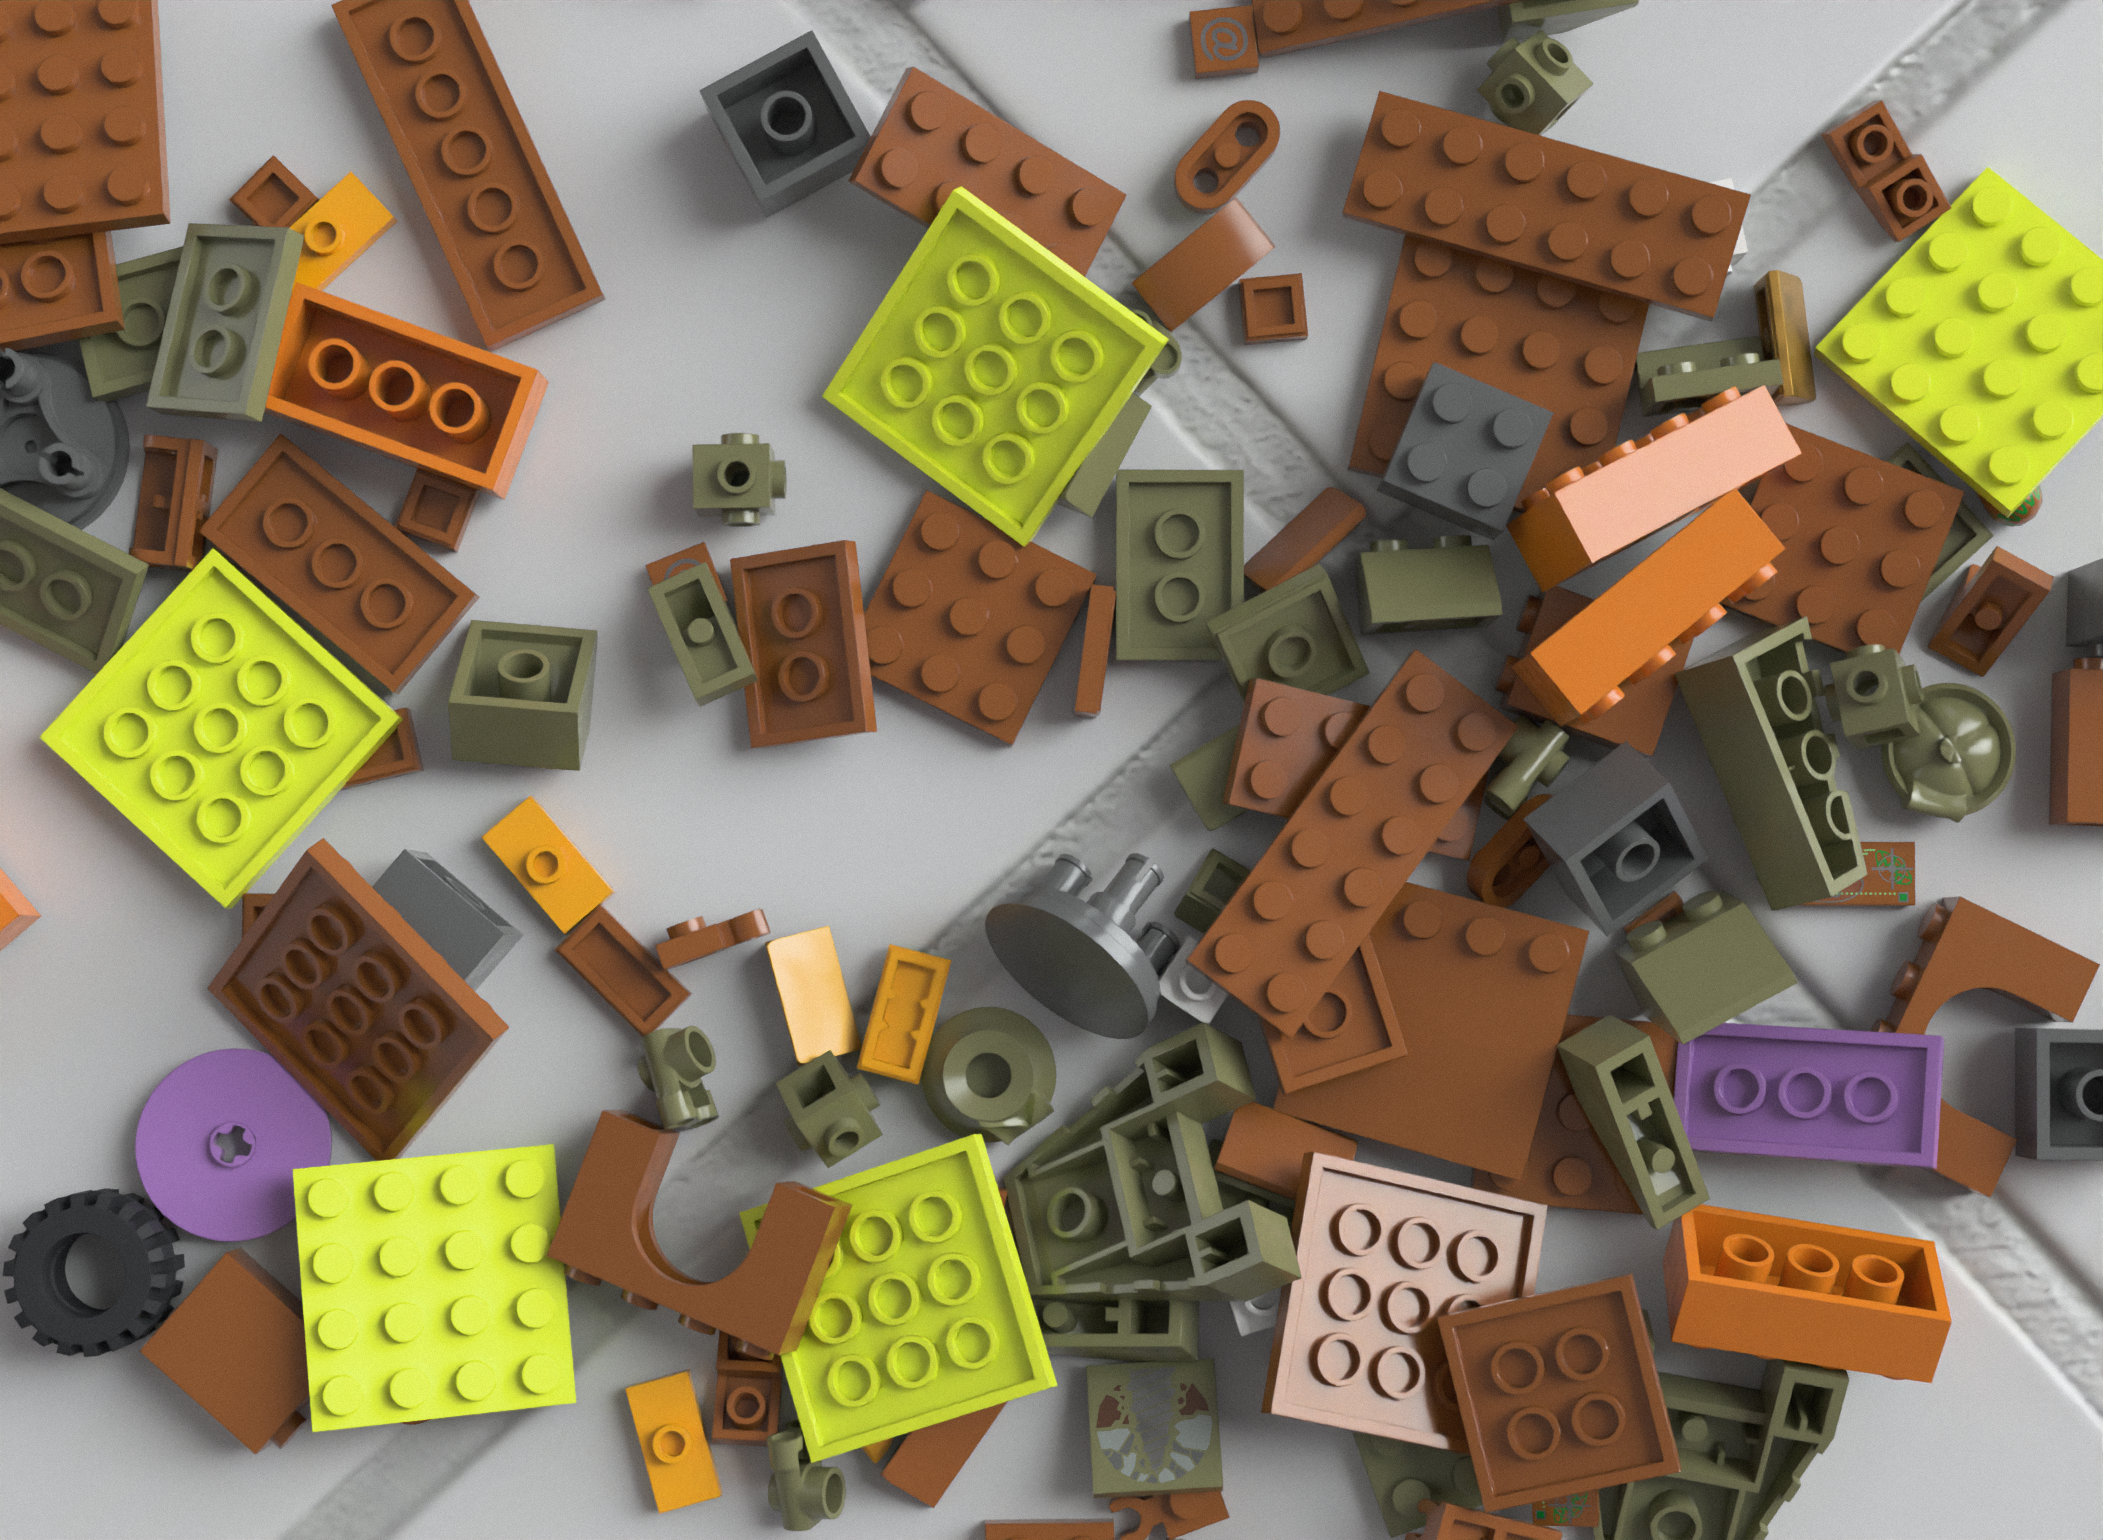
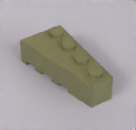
(1776, 763)

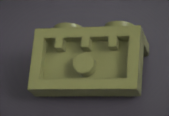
(1692, 374)

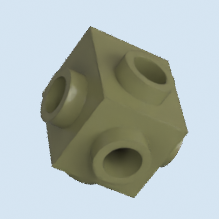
(1533, 83)
(717, 467)
(1874, 696)
(829, 1109)

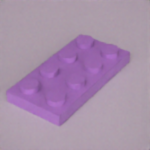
(1812, 1094)

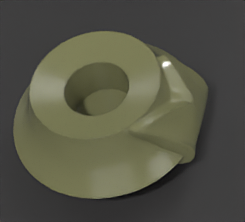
(1958, 759)
(989, 1074)

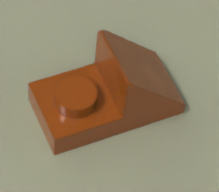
(1989, 610)

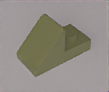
(702, 634)

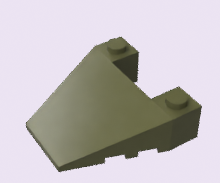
(1131, 1191)
(1736, 1455)

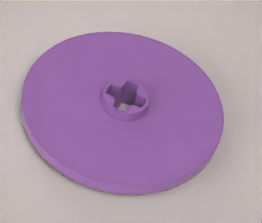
(185, 1165)

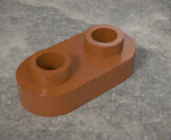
(1225, 158)
(1509, 860)

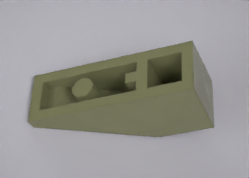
(1635, 1117)
(1120, 1328)

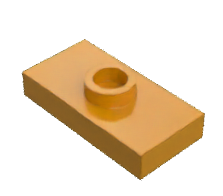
(339, 231)
(548, 864)
(904, 1014)
(674, 1441)

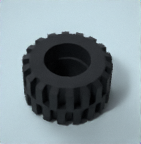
(42, 1280)

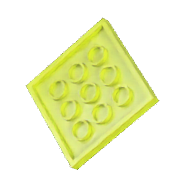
(1983, 342)
(993, 366)
(221, 728)
(432, 1287)
(917, 1306)

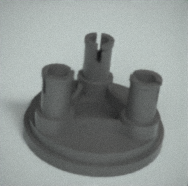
(57, 440)
(1079, 952)

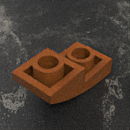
(1885, 172)
(1203, 264)
(745, 1395)

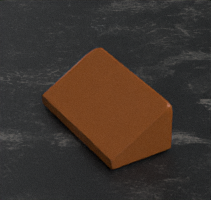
(1305, 539)
(1270, 1147)
(935, 1454)

